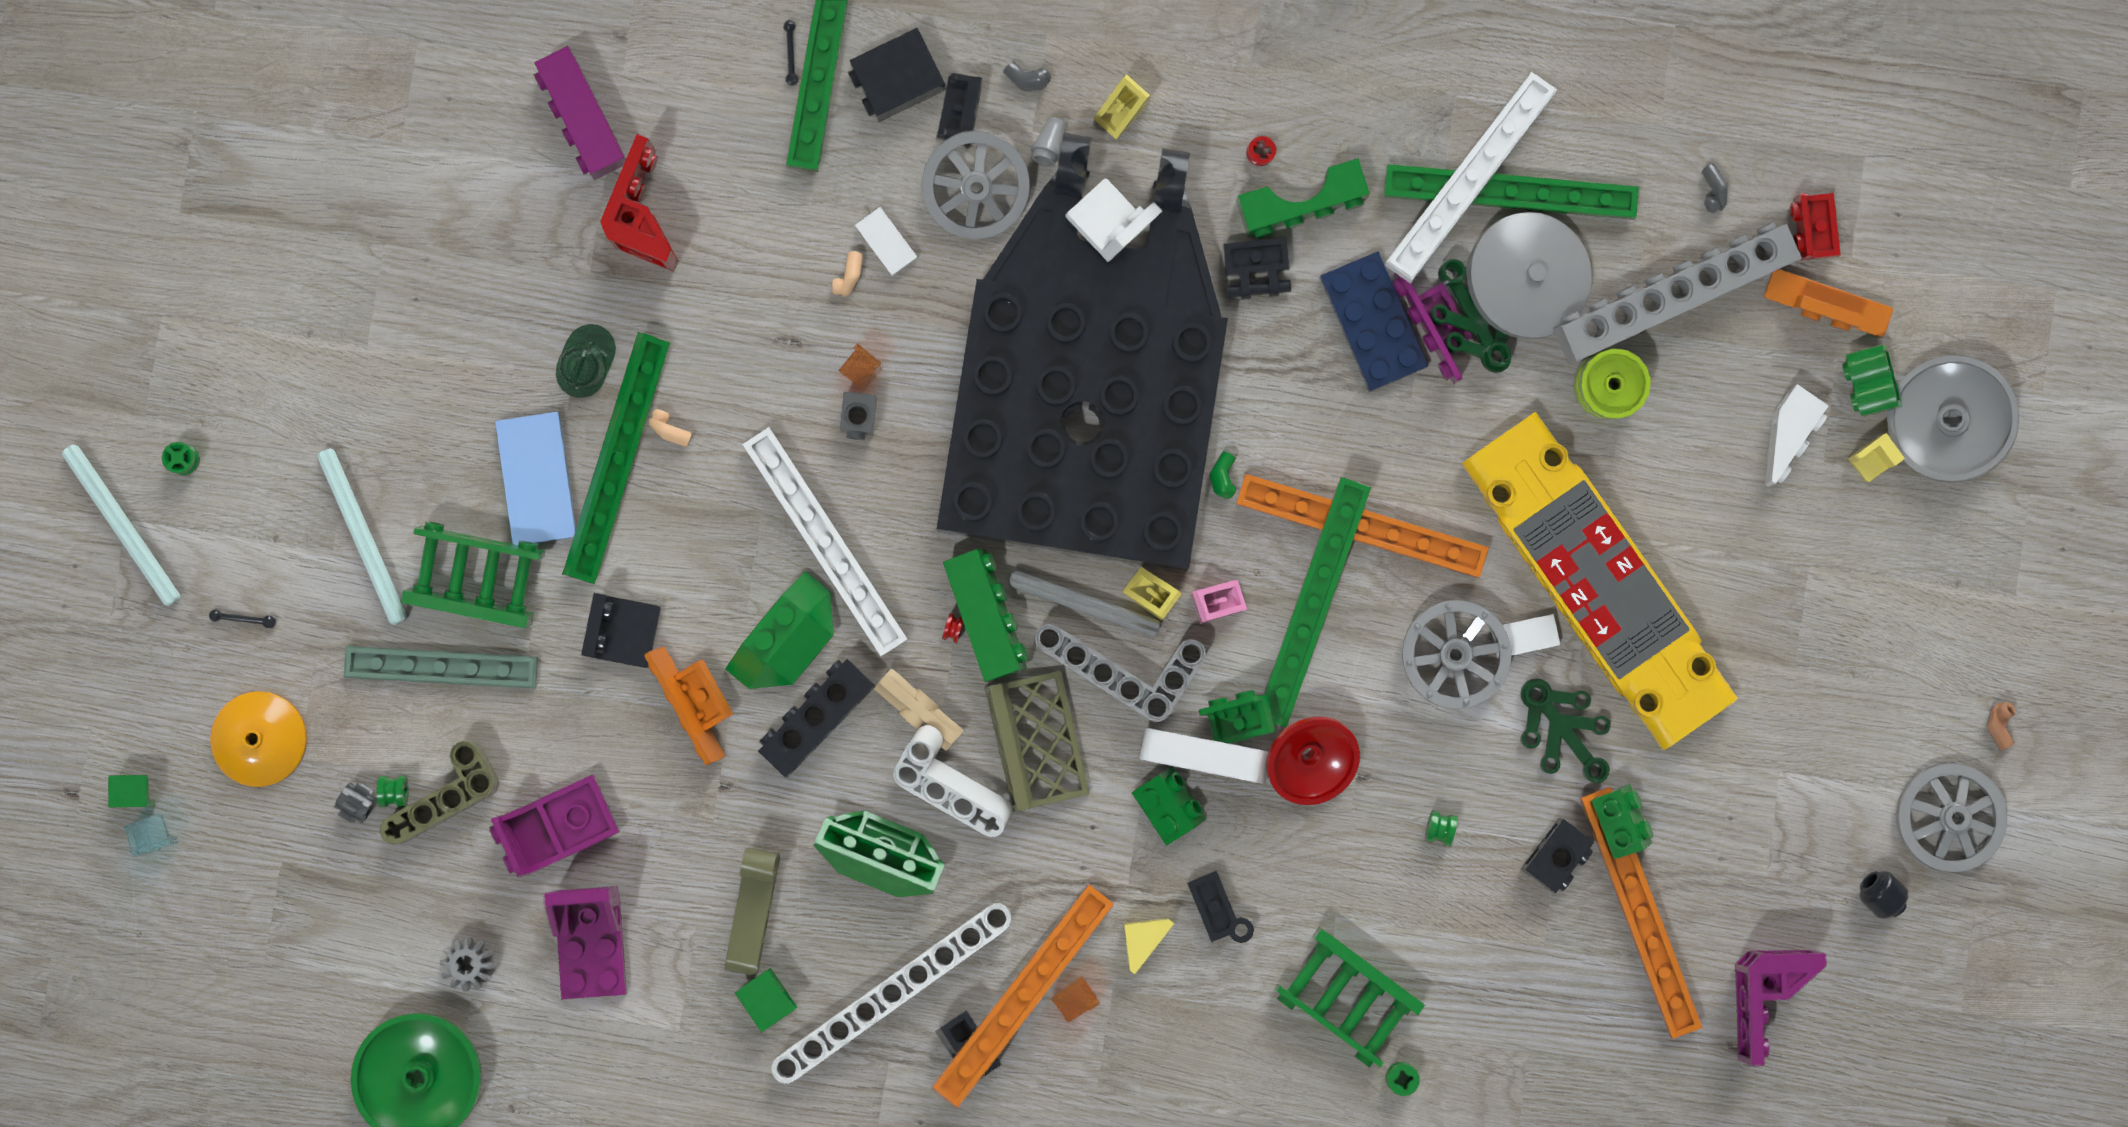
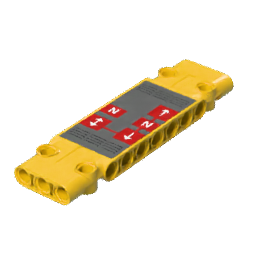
(1599, 581)

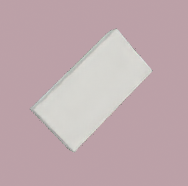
(886, 241)
(1531, 634)

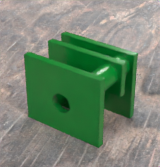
(766, 1000)

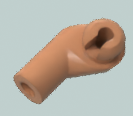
(1998, 722)

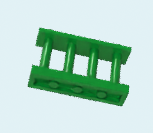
(452, 600)
(1377, 985)

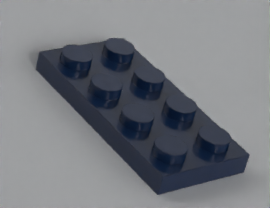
(1373, 321)

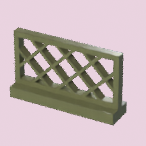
(1010, 748)

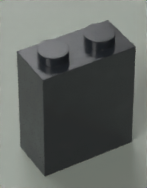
(896, 75)

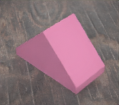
(1218, 601)

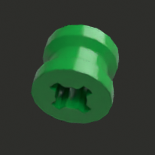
(174, 454)
(392, 791)
(1441, 828)
(1398, 1075)

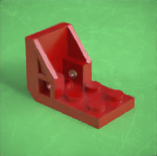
(644, 235)

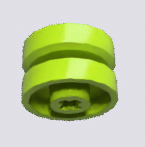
(1628, 393)

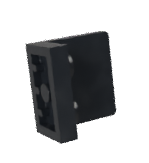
(620, 630)

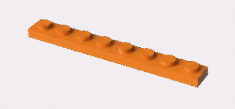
(1372, 529)
(1646, 930)
(1022, 996)

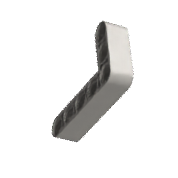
(1120, 675)

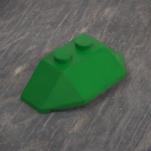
(786, 637)
(880, 854)

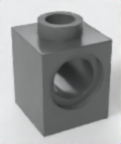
(858, 401)

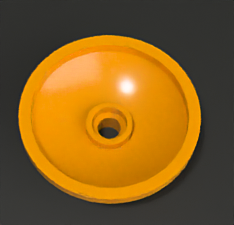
(279, 743)

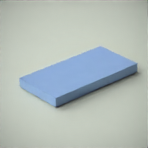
(536, 478)

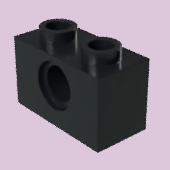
(1540, 863)

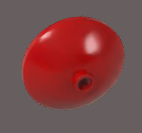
(1320, 772)

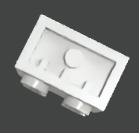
(1109, 219)

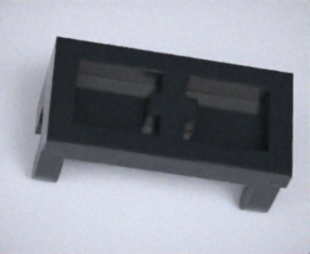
(959, 105)

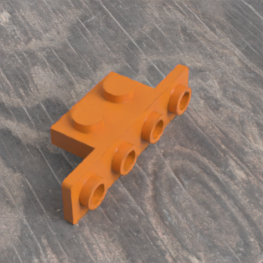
(1828, 302)
(694, 699)

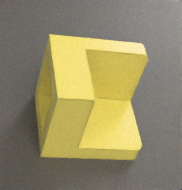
(1876, 457)

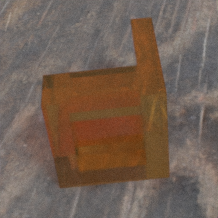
(861, 367)
(1075, 999)

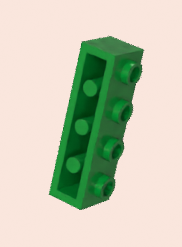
(986, 614)

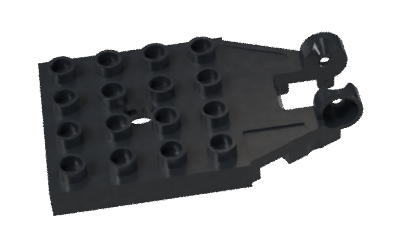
(1072, 331)

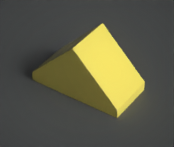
(1122, 107)
(1152, 593)
(1143, 938)

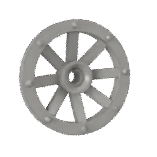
(969, 176)
(1466, 652)
(1944, 817)

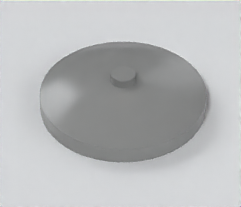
(1528, 275)
(1954, 419)

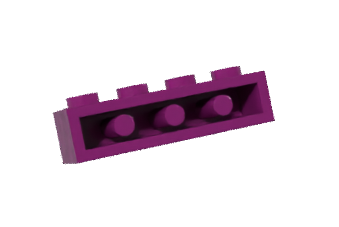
(580, 112)

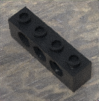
(787, 759)

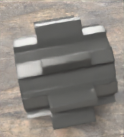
(355, 802)

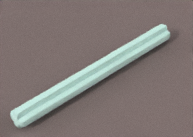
(121, 525)
(362, 536)

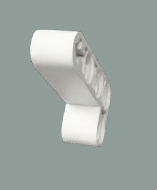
(1204, 755)
(985, 812)

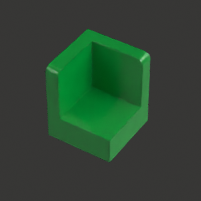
(129, 791)

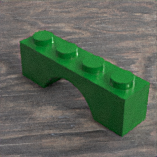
(1264, 210)

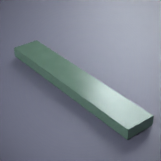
(440, 667)

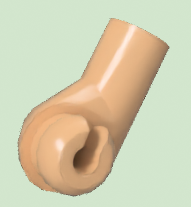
(852, 274)
(667, 431)

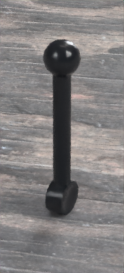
(791, 78)
(268, 621)

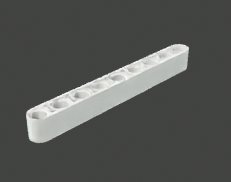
(884, 1006)

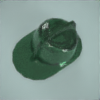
(585, 360)

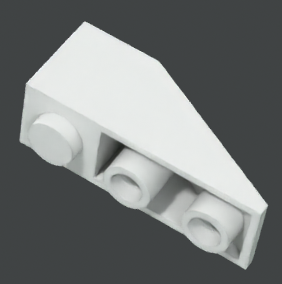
(1790, 426)

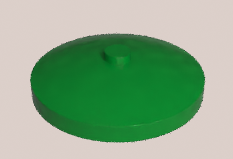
(416, 1073)

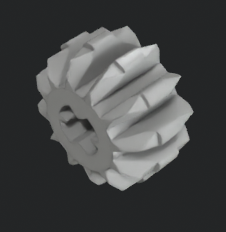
(478, 962)

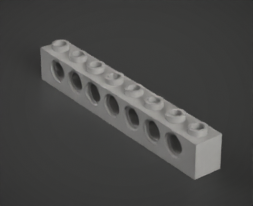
(1779, 252)

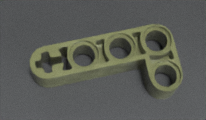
(438, 799)
(752, 910)

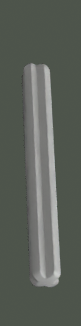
(1084, 603)

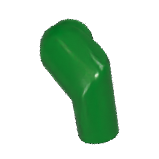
(1220, 478)

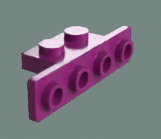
(1435, 334)

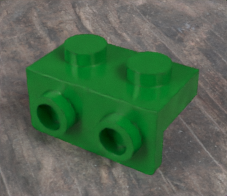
(1240, 718)
(1169, 805)
(1623, 821)

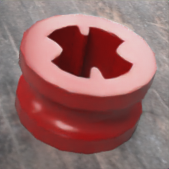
(1254, 158)
(953, 628)

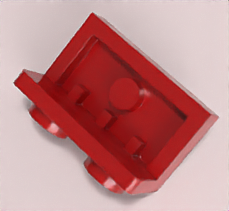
(1816, 226)

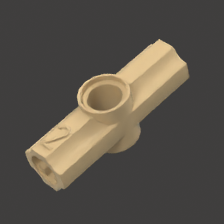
(917, 707)

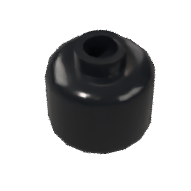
(1883, 894)

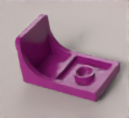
(554, 827)

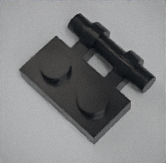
(1254, 258)

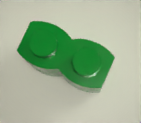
(1872, 381)

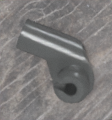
(1028, 80)
(1719, 189)

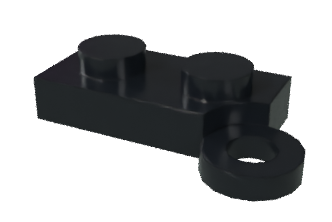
(1216, 909)

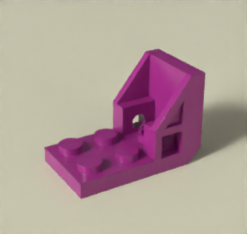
(588, 941)
(1785, 975)

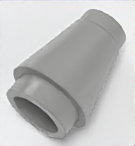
(1048, 144)

